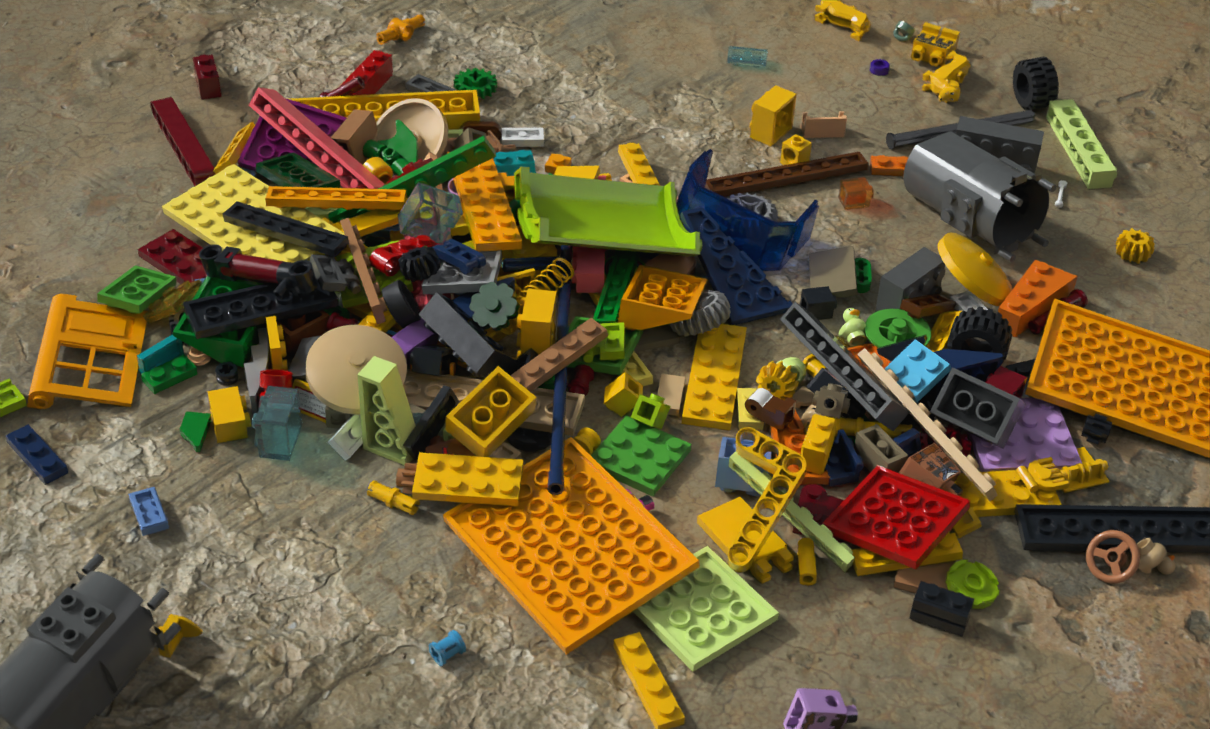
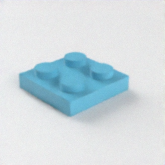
(919, 369)

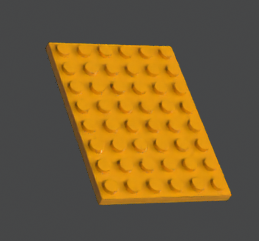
(1126, 375)
(573, 555)

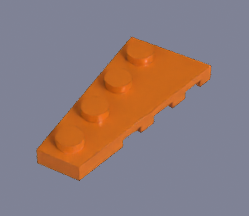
(793, 438)

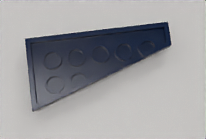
(734, 272)

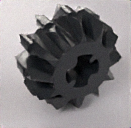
(419, 263)

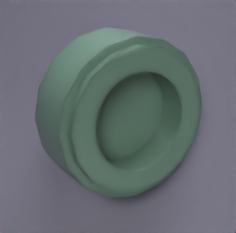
(905, 29)

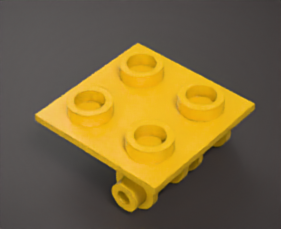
(1084, 475)

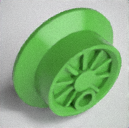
(894, 326)

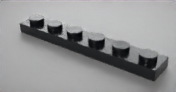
(286, 229)

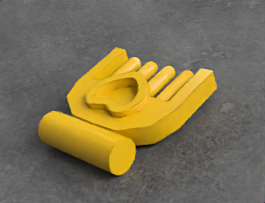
(1039, 476)

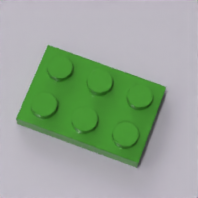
(136, 289)

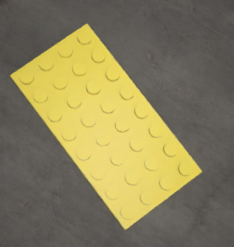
(203, 206)

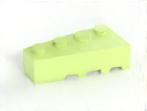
(384, 411)

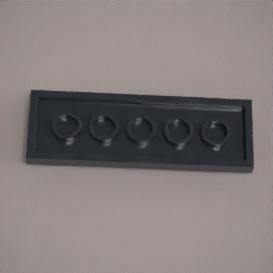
(250, 308)

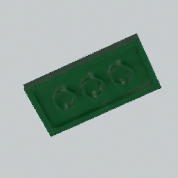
(296, 171)

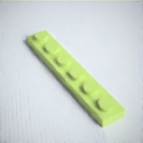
(799, 517)

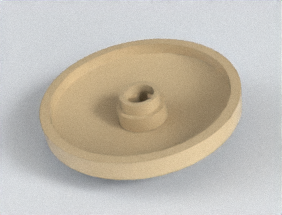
(424, 122)
(340, 356)

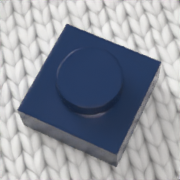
(909, 442)

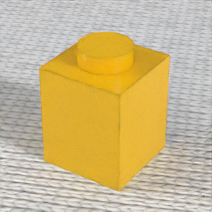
(622, 394)

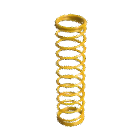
(557, 274)

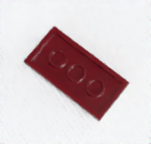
(174, 256)

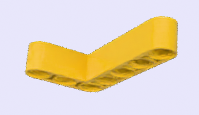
(769, 498)

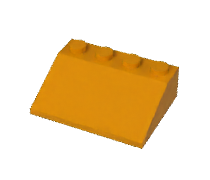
(659, 298)

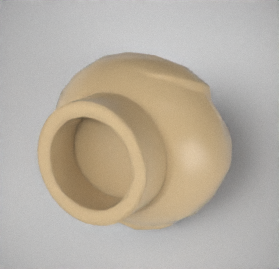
(1155, 555)

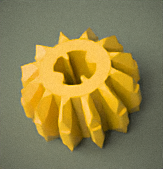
(1135, 246)
(778, 380)

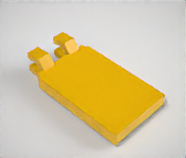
(724, 524)

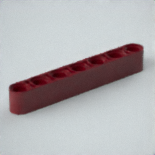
(182, 140)

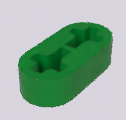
(864, 275)

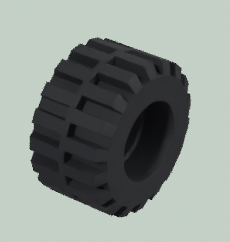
(1035, 83)
(983, 325)

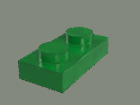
(169, 374)

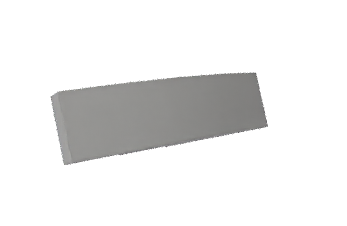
(261, 361)

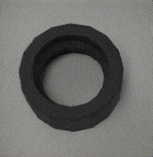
(401, 303)

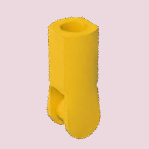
(806, 562)

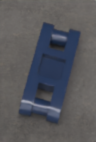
(460, 255)

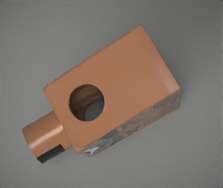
(933, 468)

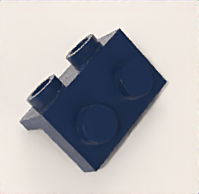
(843, 462)

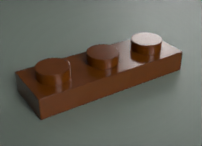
(927, 305)

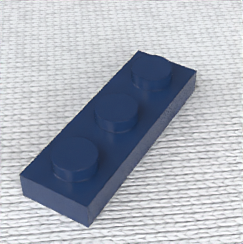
(36, 454)

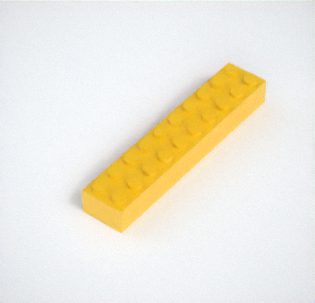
(455, 105)

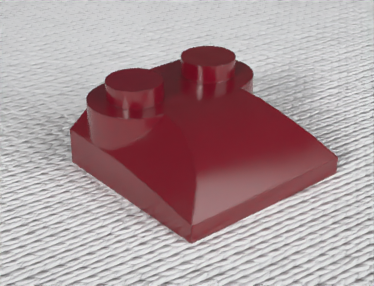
(819, 504)

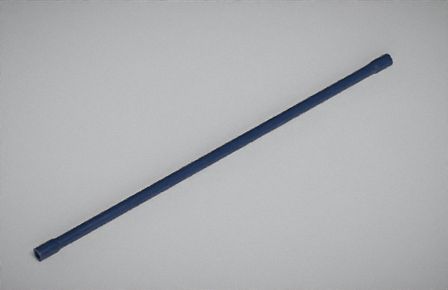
(556, 472)

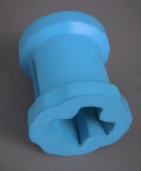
(447, 647)

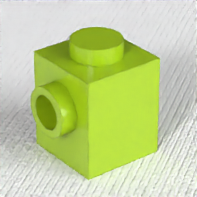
(651, 410)

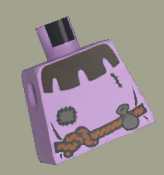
(819, 710)

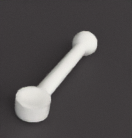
(1062, 184)

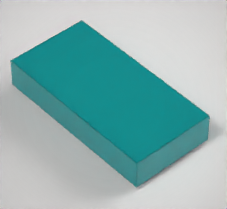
(160, 353)

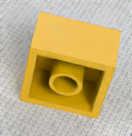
(772, 115)

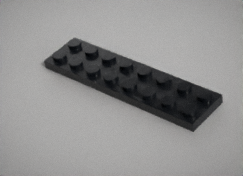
(1076, 525)

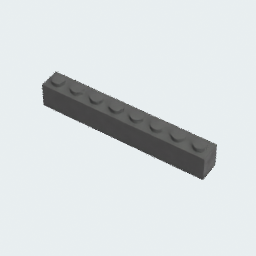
(845, 366)

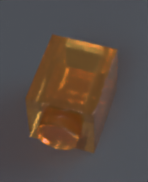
(855, 193)

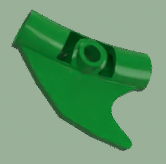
(394, 151)

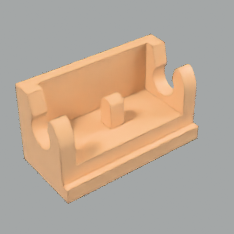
(823, 126)

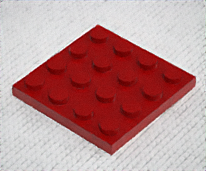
(896, 516)

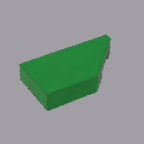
(195, 428)

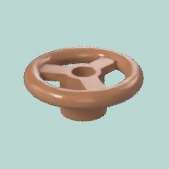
(1118, 576)

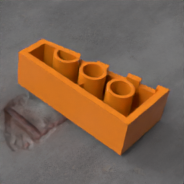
(1035, 294)

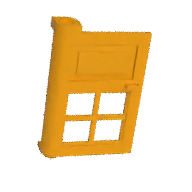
(90, 328)

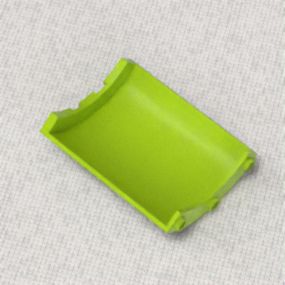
(602, 214)

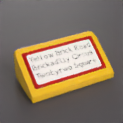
(308, 402)

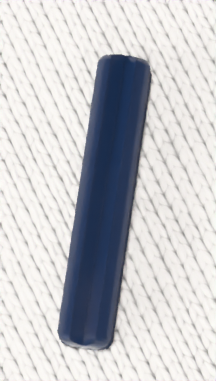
(537, 263)

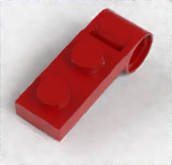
(386, 258)

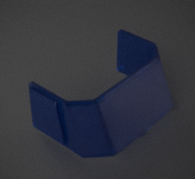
(763, 240)

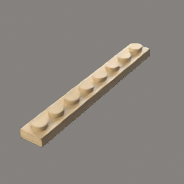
(933, 429)

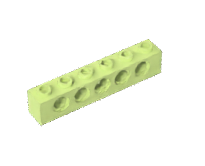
(1081, 144)

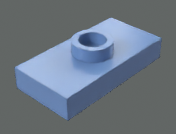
(148, 511)

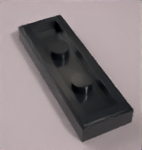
(431, 422)

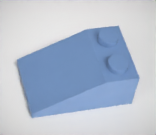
(726, 478)

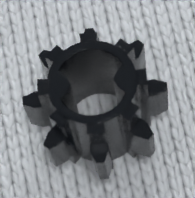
(1096, 429)

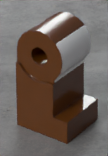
(771, 409)

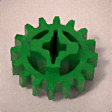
(482, 81)

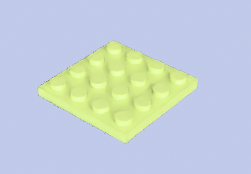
(706, 612)

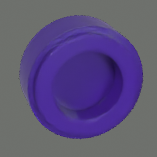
(879, 67)

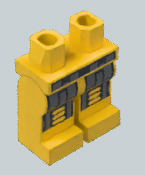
(931, 47)

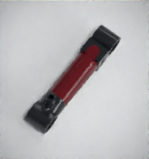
(231, 264)

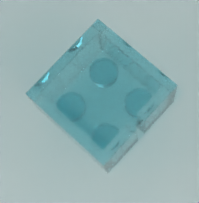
(430, 213)
(277, 423)

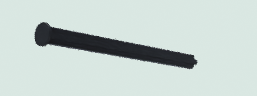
(925, 134)

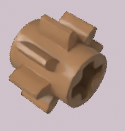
(405, 477)

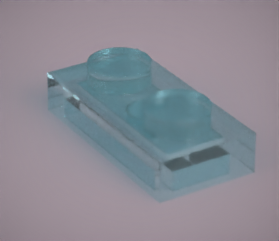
(747, 56)

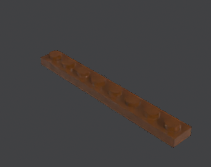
(788, 174)

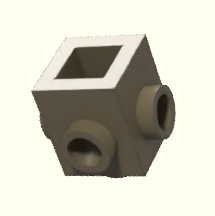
(833, 392)

